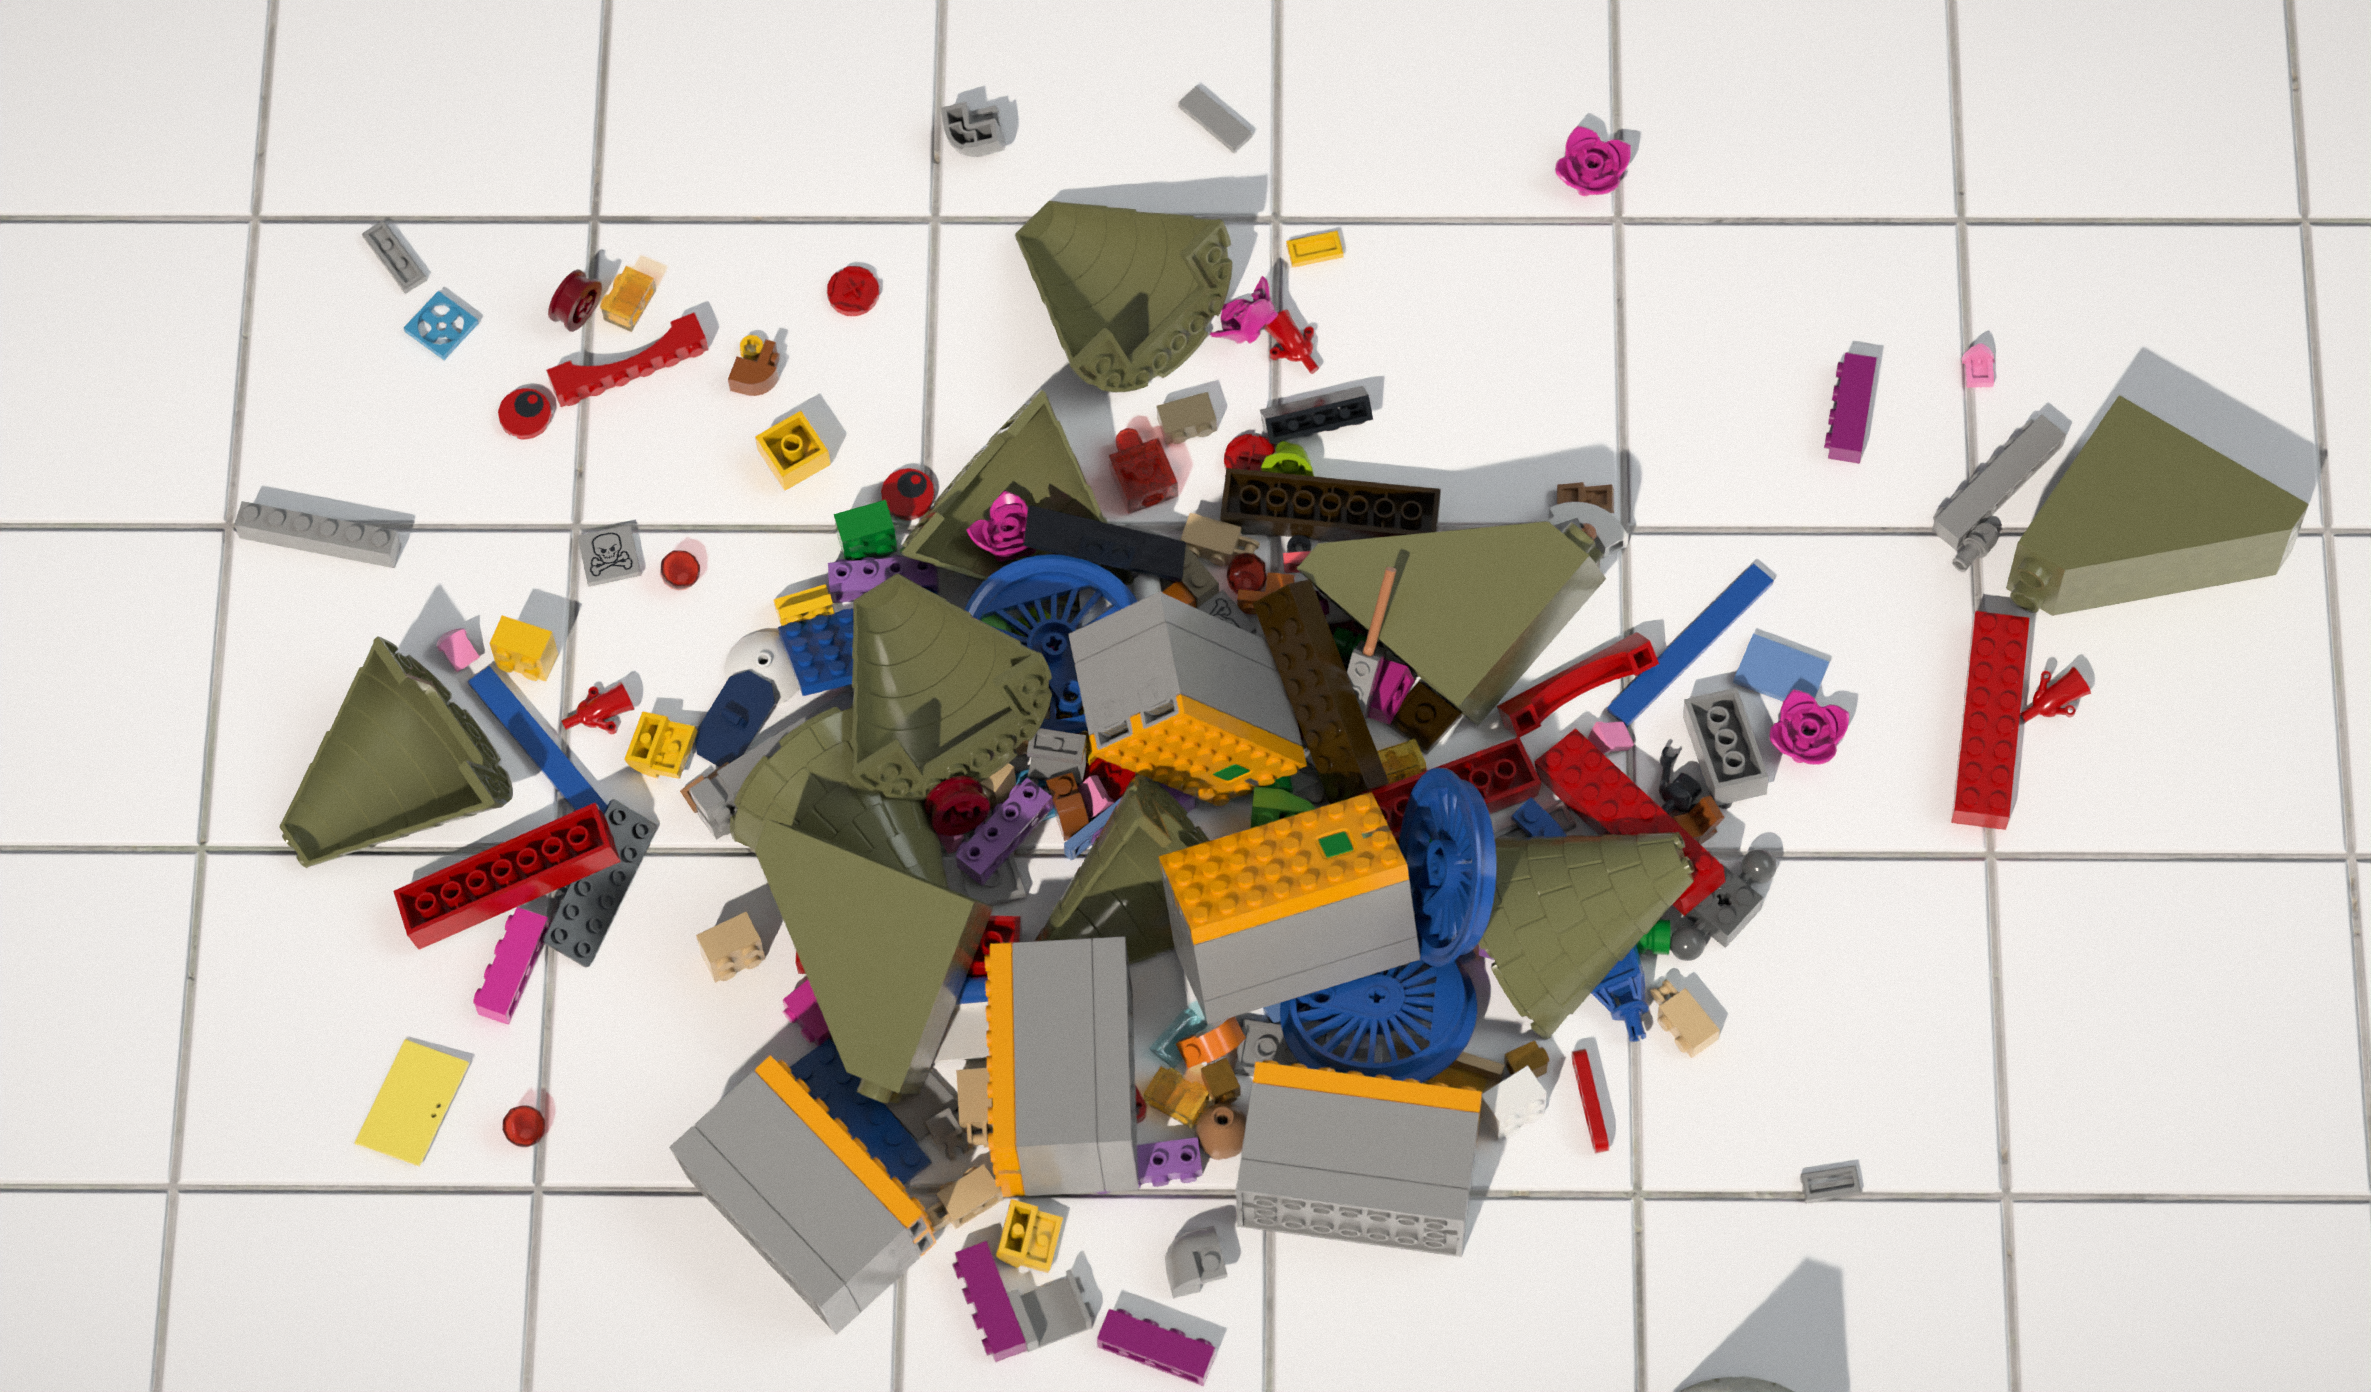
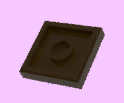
(1424, 717)

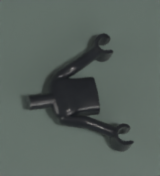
(1680, 792)

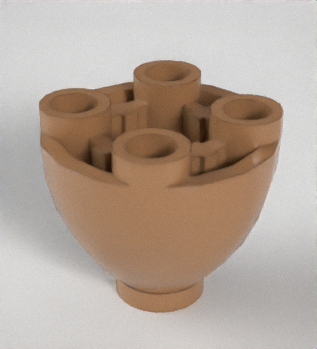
(1218, 1139)

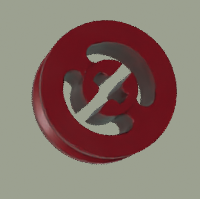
(575, 300)
(957, 806)

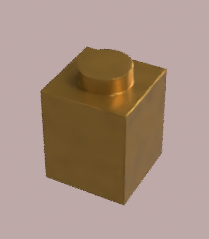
(1527, 1055)
(1221, 1082)

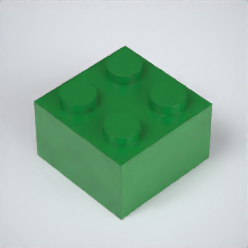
(866, 531)

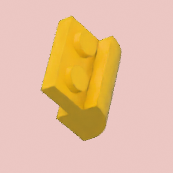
(804, 605)
(660, 746)
(1028, 1237)

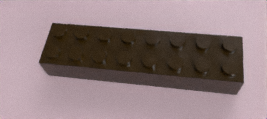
(1326, 506)
(1320, 692)

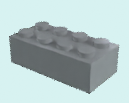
(1725, 746)

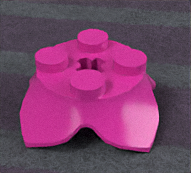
(1586, 149)
(1245, 318)
(1004, 530)
(1803, 713)

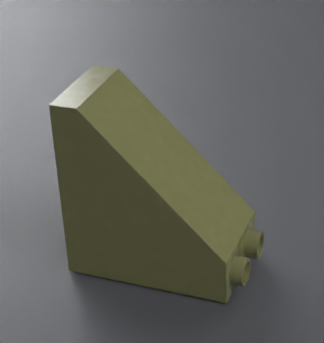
(2149, 519)
(1464, 602)
(877, 951)

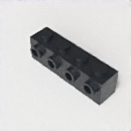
(1316, 414)

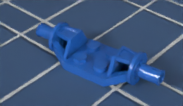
(1627, 984)

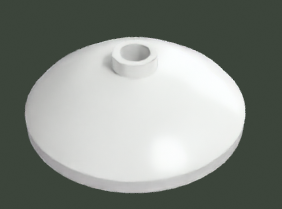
(778, 670)

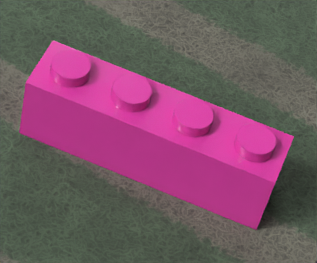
(511, 966)

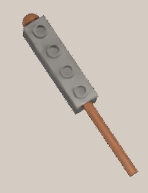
(1367, 656)

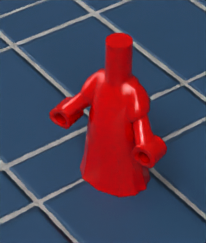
(1291, 339)
(2051, 699)
(600, 707)

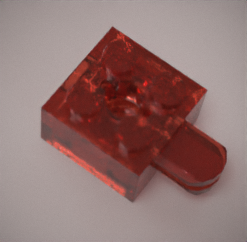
(1141, 471)

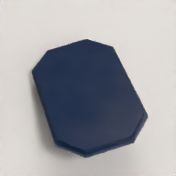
(734, 718)

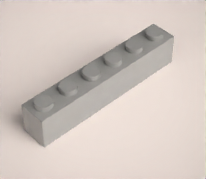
(1999, 481)
(317, 534)

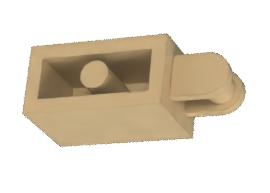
(1215, 539)
(1684, 1019)
(974, 1104)
(965, 1198)

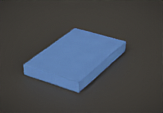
(1779, 669)

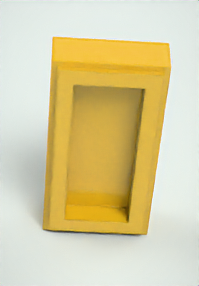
(1314, 249)

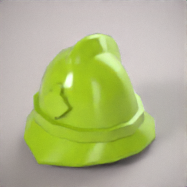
(1288, 459)

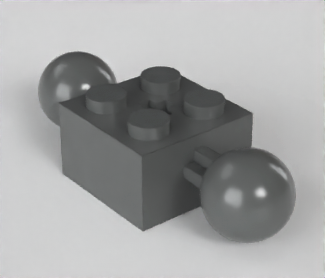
(1739, 907)

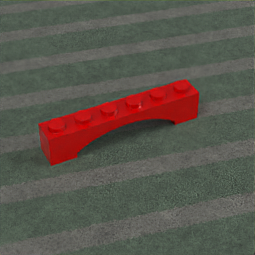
(578, 382)
(1530, 708)

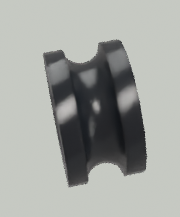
(1298, 539)

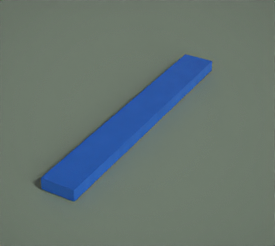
(1690, 645)
(534, 740)

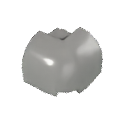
(974, 131)
(1193, 1261)

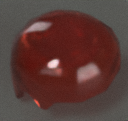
(679, 570)
(1246, 573)
(523, 1126)

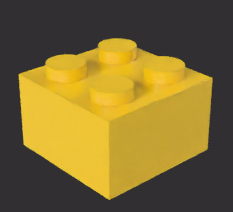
(792, 450)
(523, 649)

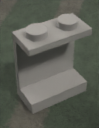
(1057, 754)
(1052, 1312)

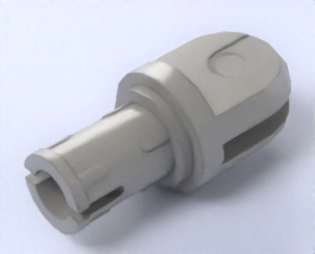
(1976, 545)

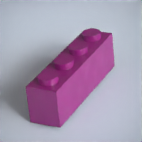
(1851, 409)
(990, 1301)
(1156, 1347)

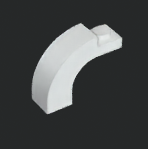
(1609, 532)

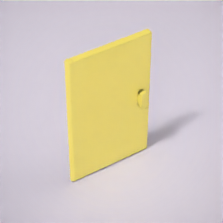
(403, 1111)

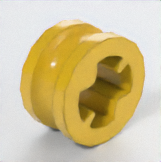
(751, 339)

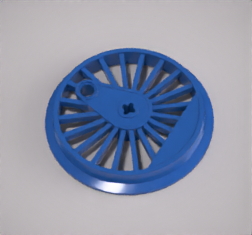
(1040, 580)
(1446, 898)
(1380, 1006)

